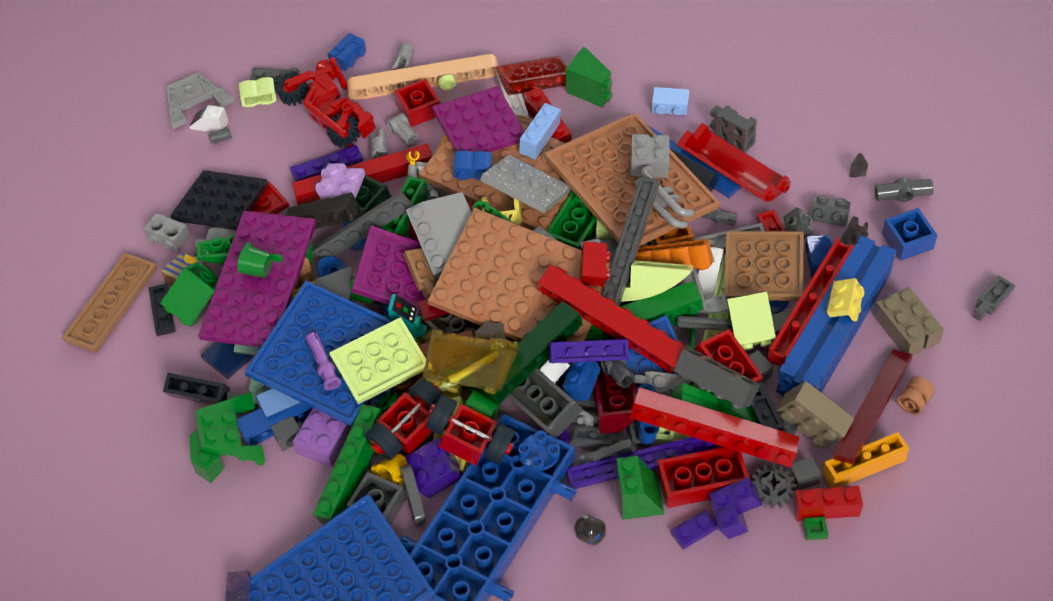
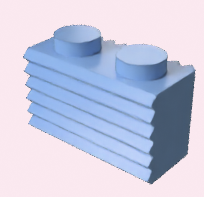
(670, 101)

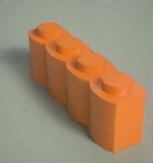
(688, 253)

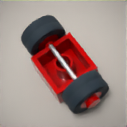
(404, 422)
(468, 432)

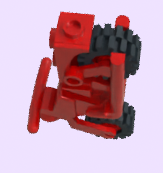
(336, 117)

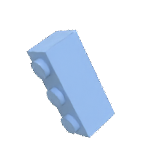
(540, 131)

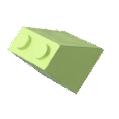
(752, 320)

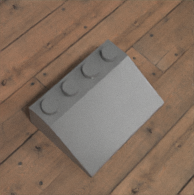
(439, 227)

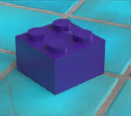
(433, 468)

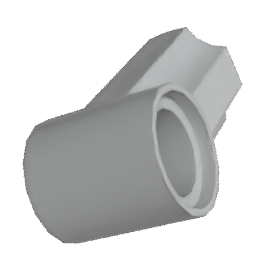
(400, 126)

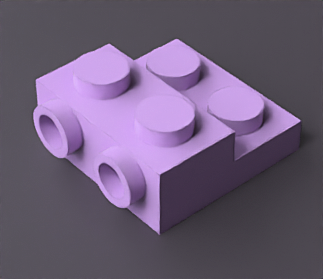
(339, 180)

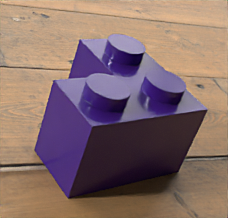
(731, 503)

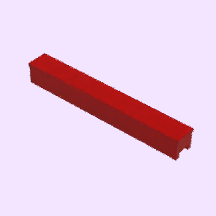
(380, 169)
(808, 302)

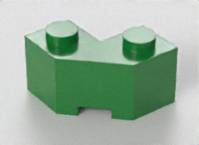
(204, 463)

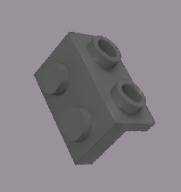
(830, 210)

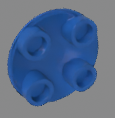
(539, 451)

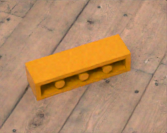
(872, 459)

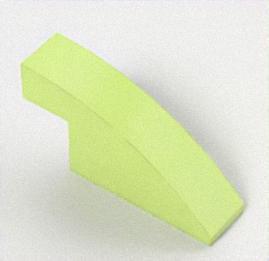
(653, 278)

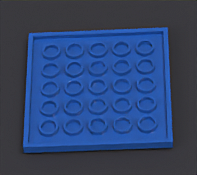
(287, 360)

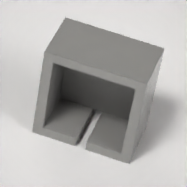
(651, 152)

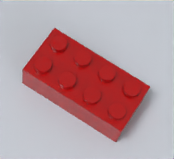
(695, 475)

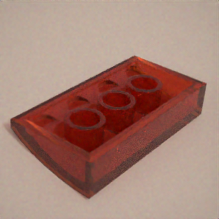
(531, 74)

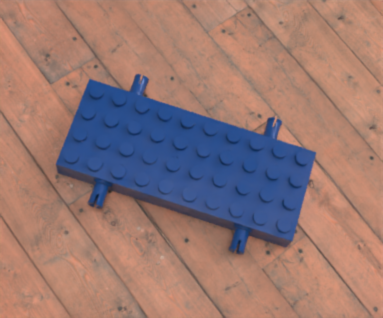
(487, 521)

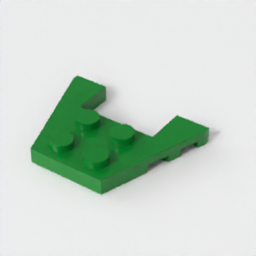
(219, 429)

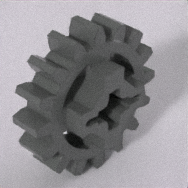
(782, 483)

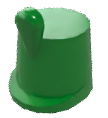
(256, 261)
(483, 405)

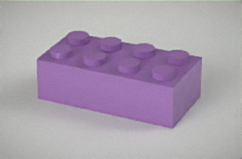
(321, 437)

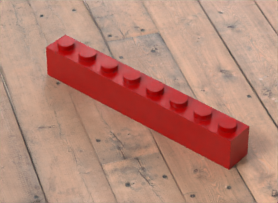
(611, 318)
(715, 427)

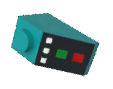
(401, 308)

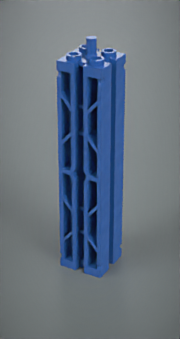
(828, 338)

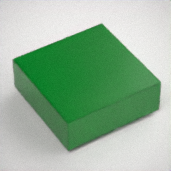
(815, 528)

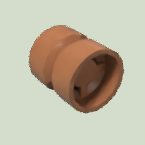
(916, 395)

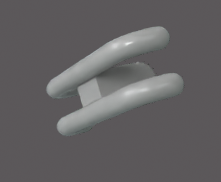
(665, 198)

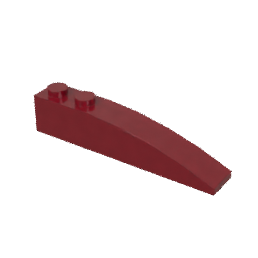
(613, 403)

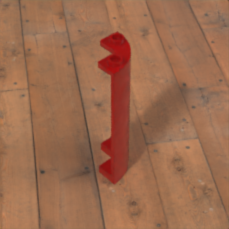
(734, 163)

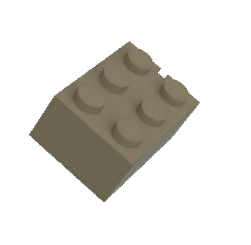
(908, 322)
(814, 414)

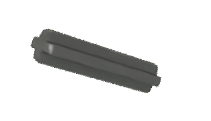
(704, 323)

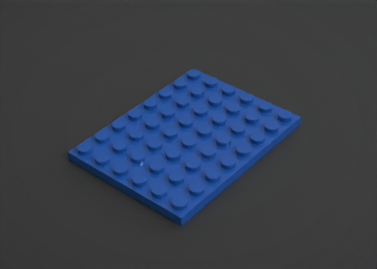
(345, 561)

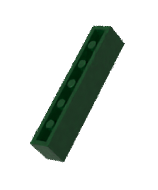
(534, 347)

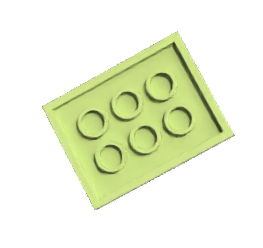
(379, 360)

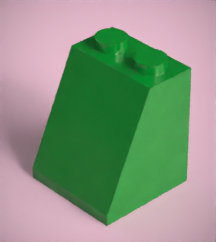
(588, 79)
(191, 293)
(637, 489)

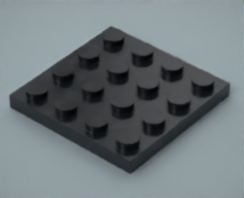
(219, 199)

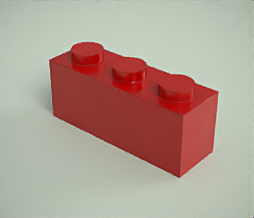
(828, 502)

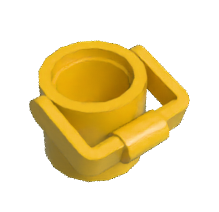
(390, 469)

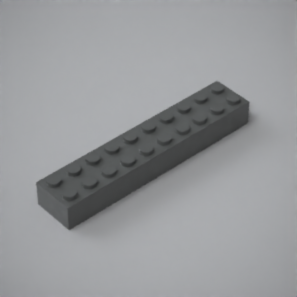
(535, 395)

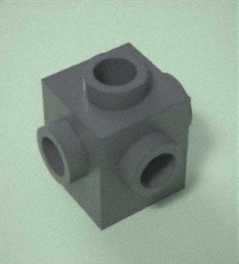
(798, 221)

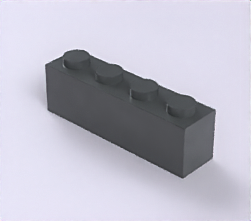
(717, 378)

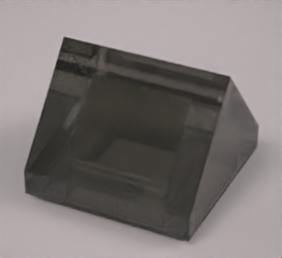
(858, 166)

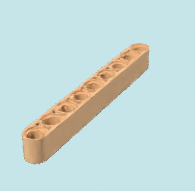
(386, 82)

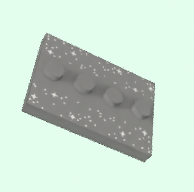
(526, 183)

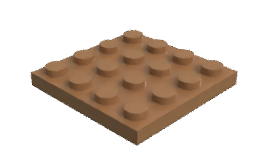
(764, 263)

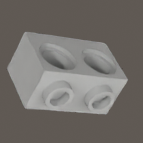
(166, 232)

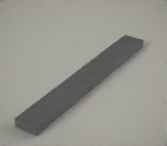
(630, 239)

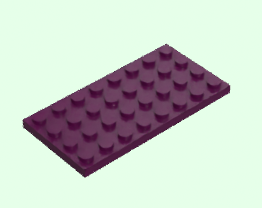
(248, 306)

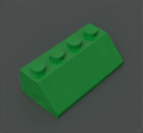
(573, 223)

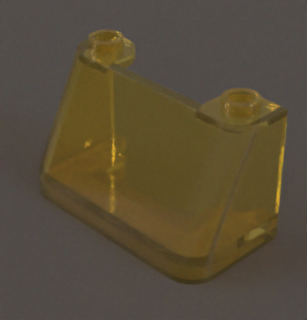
(469, 361)

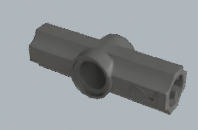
(903, 189)
(619, 372)

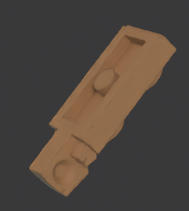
(420, 271)

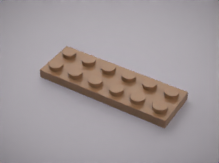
(109, 303)

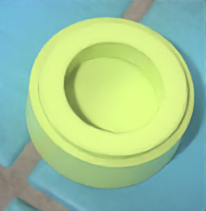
(447, 82)

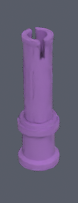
(325, 367)

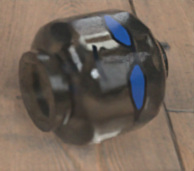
(590, 529)

